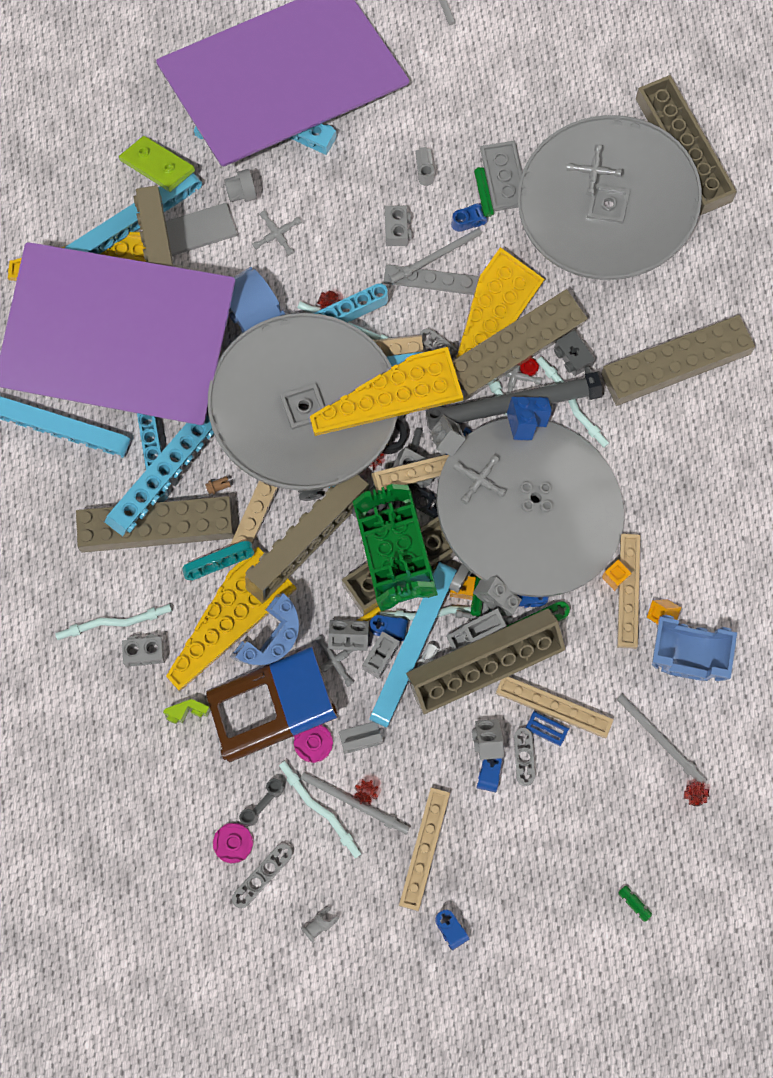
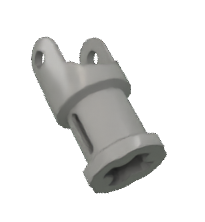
(318, 925)

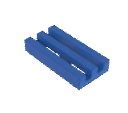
(543, 735)

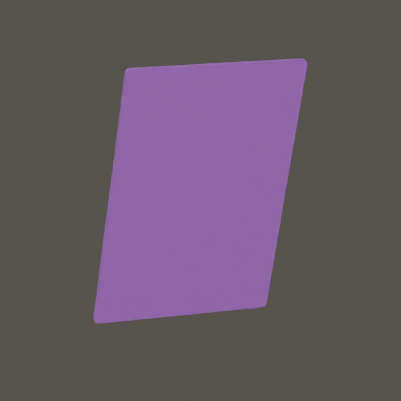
(280, 75)
(115, 332)

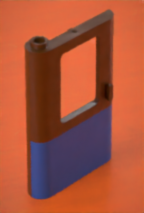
(297, 696)

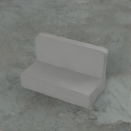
(360, 737)

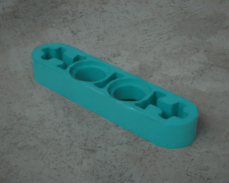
(199, 567)

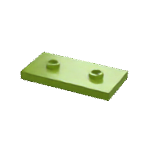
(156, 163)

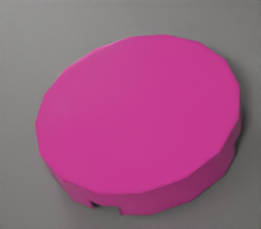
(317, 747)
(235, 848)

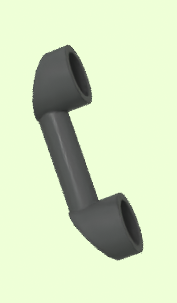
(274, 789)

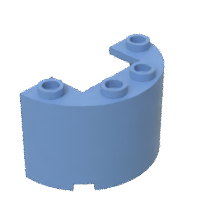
(252, 300)
(279, 641)
(693, 652)

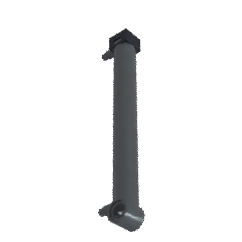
(586, 387)

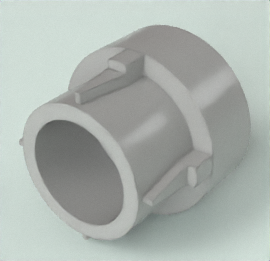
(240, 187)

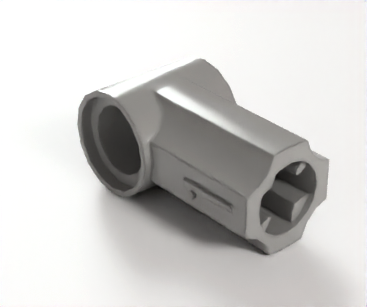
(424, 166)

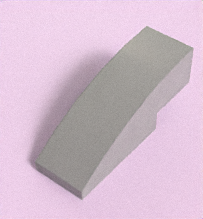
(477, 629)

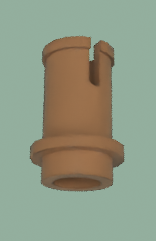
(217, 485)

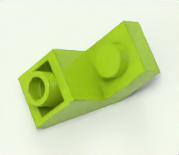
(179, 711)

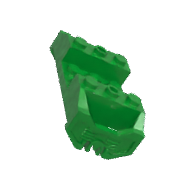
(394, 547)

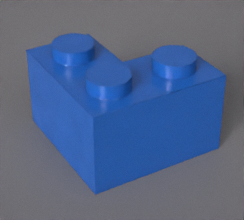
(526, 415)

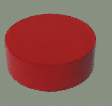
(529, 367)

